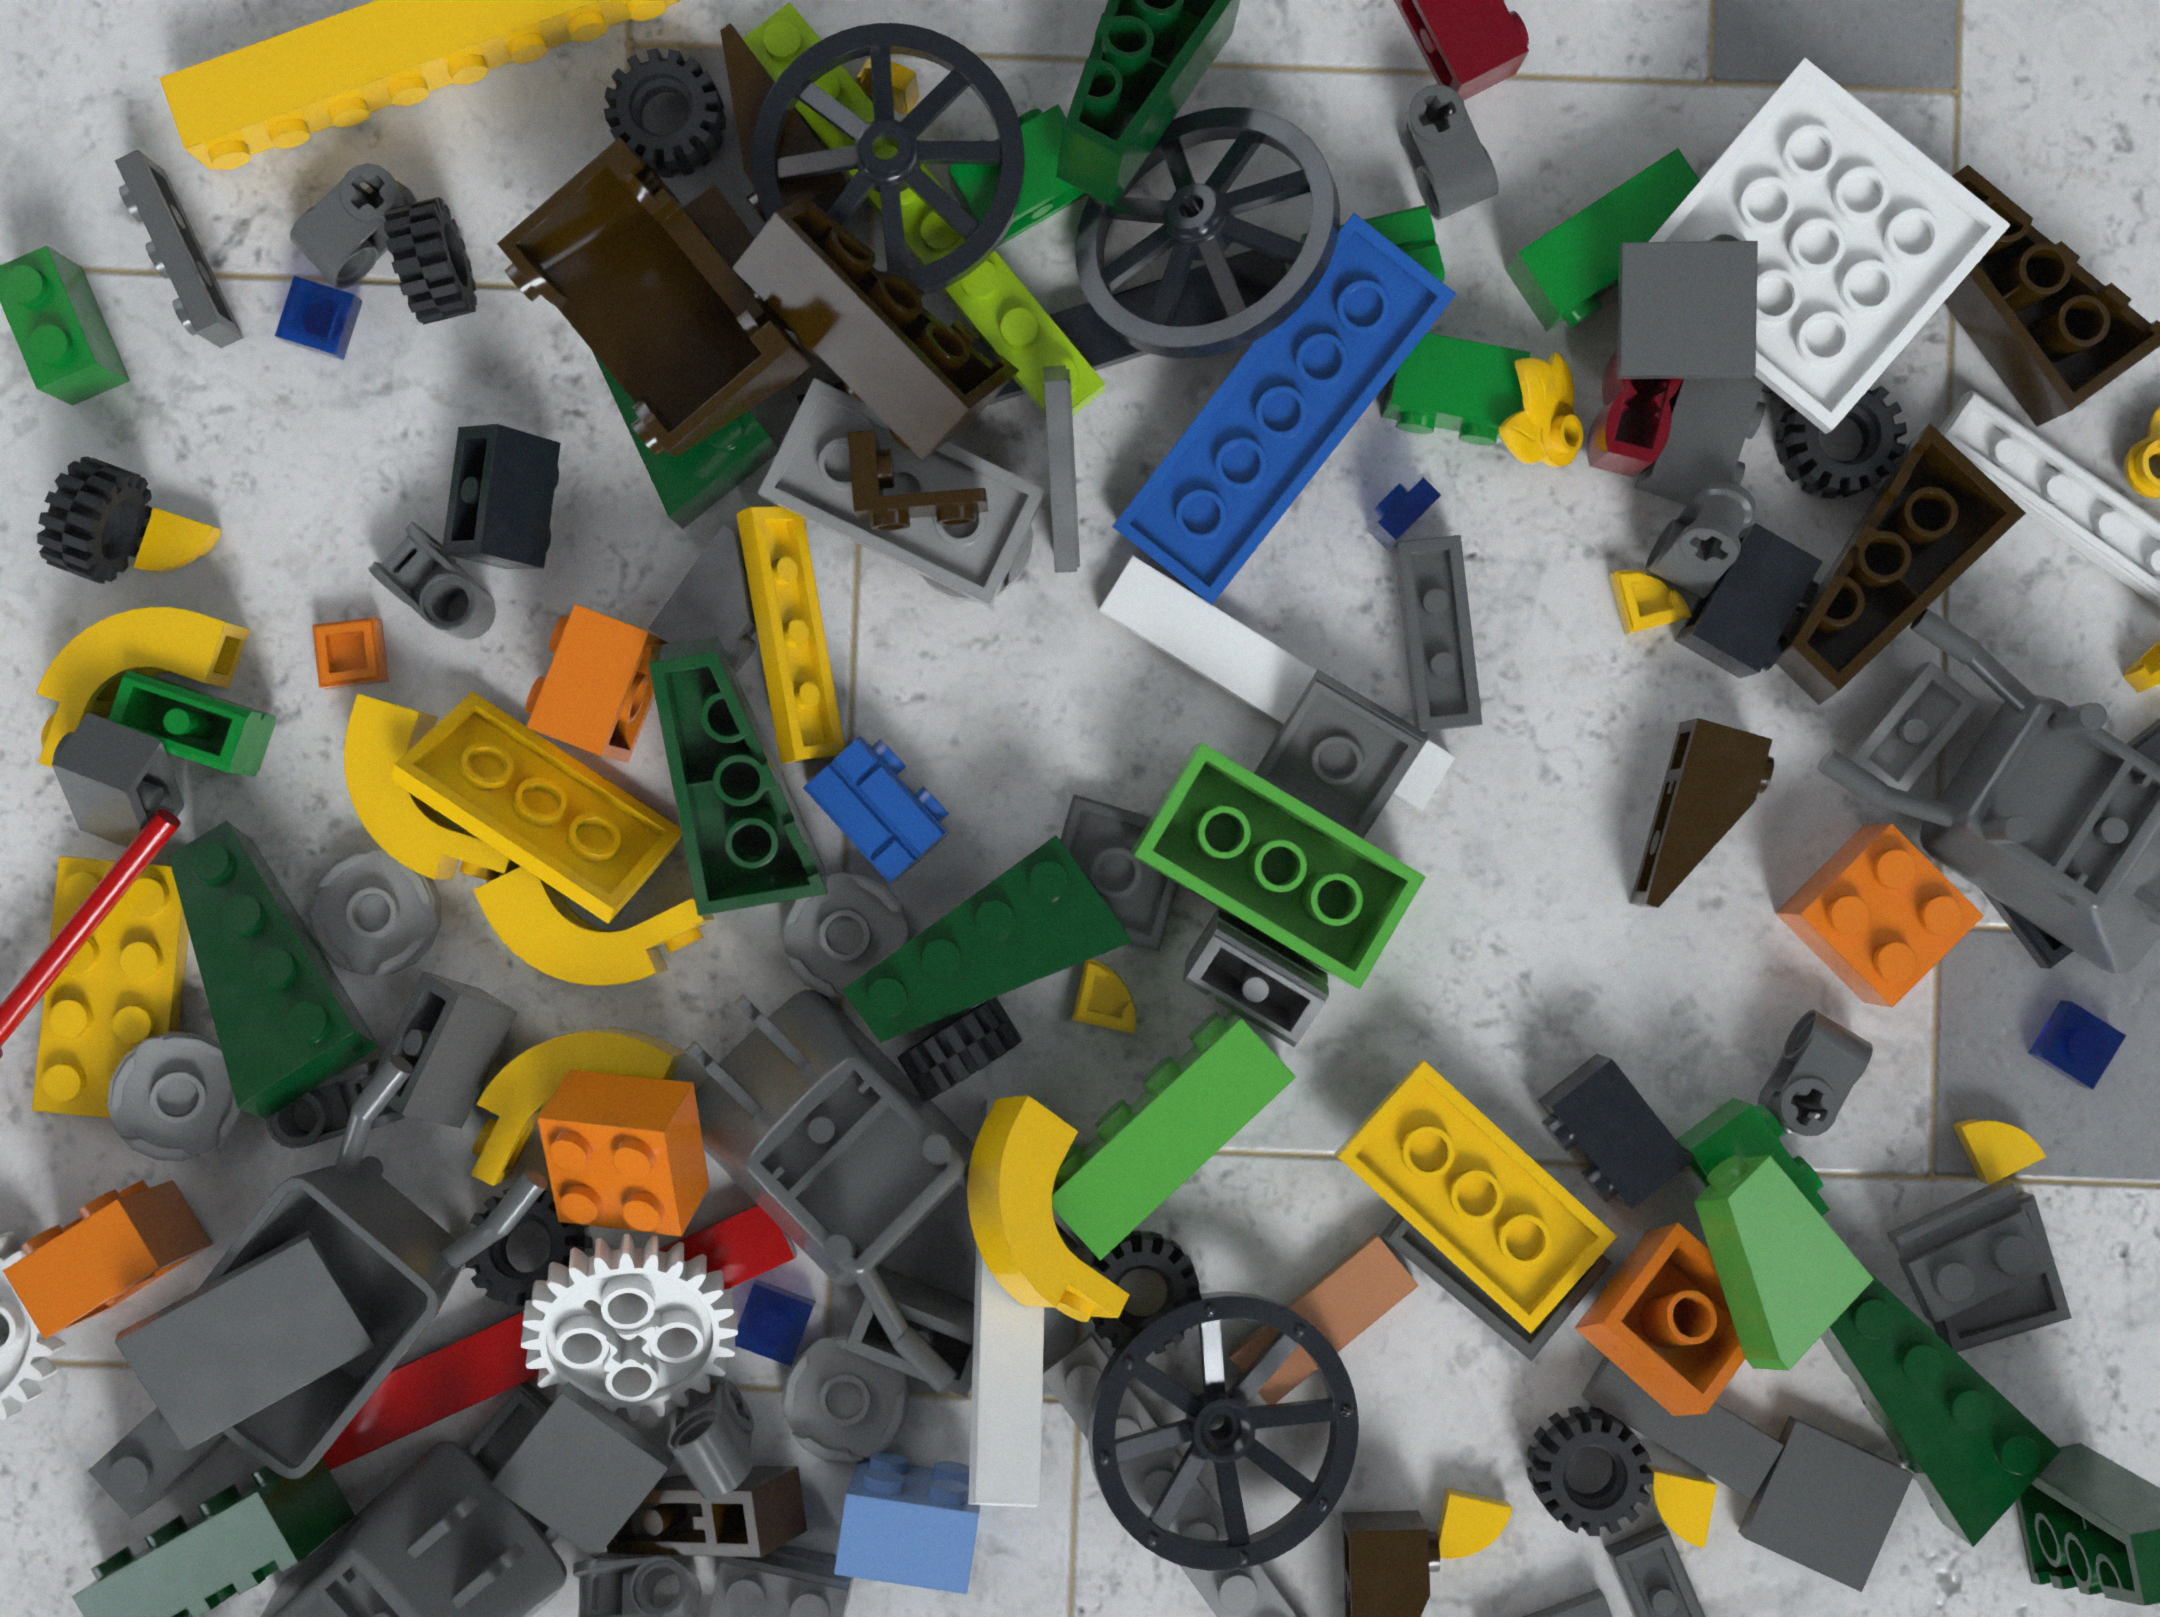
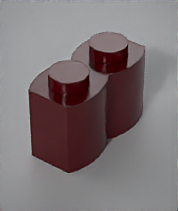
(1632, 424)

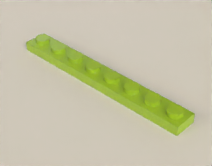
(988, 297)

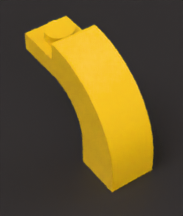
(141, 641)
(396, 819)
(558, 942)
(533, 1077)
(1013, 1213)

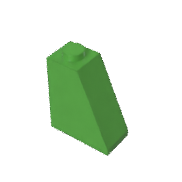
(1775, 1260)

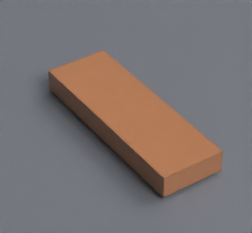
(1338, 1306)

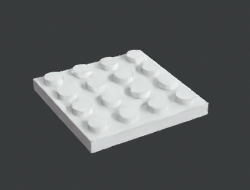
(1850, 238)

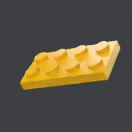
(537, 806)
(115, 988)
(1475, 1195)

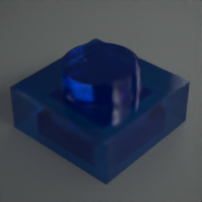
(318, 318)
(1401, 510)
(2077, 1044)
(774, 1322)

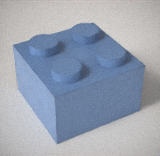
(908, 1524)

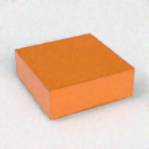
(350, 653)

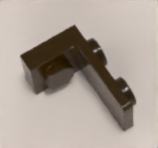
(874, 471)

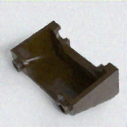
(652, 300)

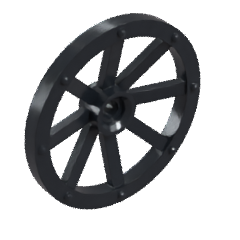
(902, 170)
(1203, 225)
(1229, 1441)

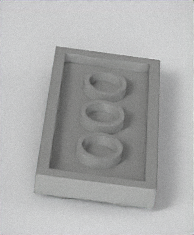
(815, 483)

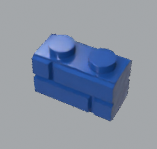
(878, 808)

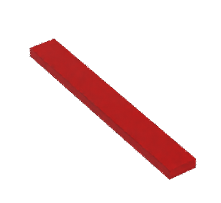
(493, 1356)

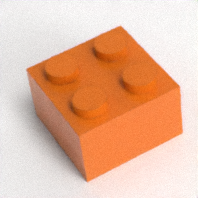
(595, 684)
(1879, 914)
(624, 1152)
(105, 1254)
(1667, 1322)

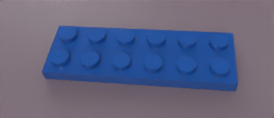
(1283, 412)

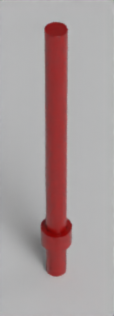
(85, 921)

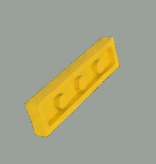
(790, 634)

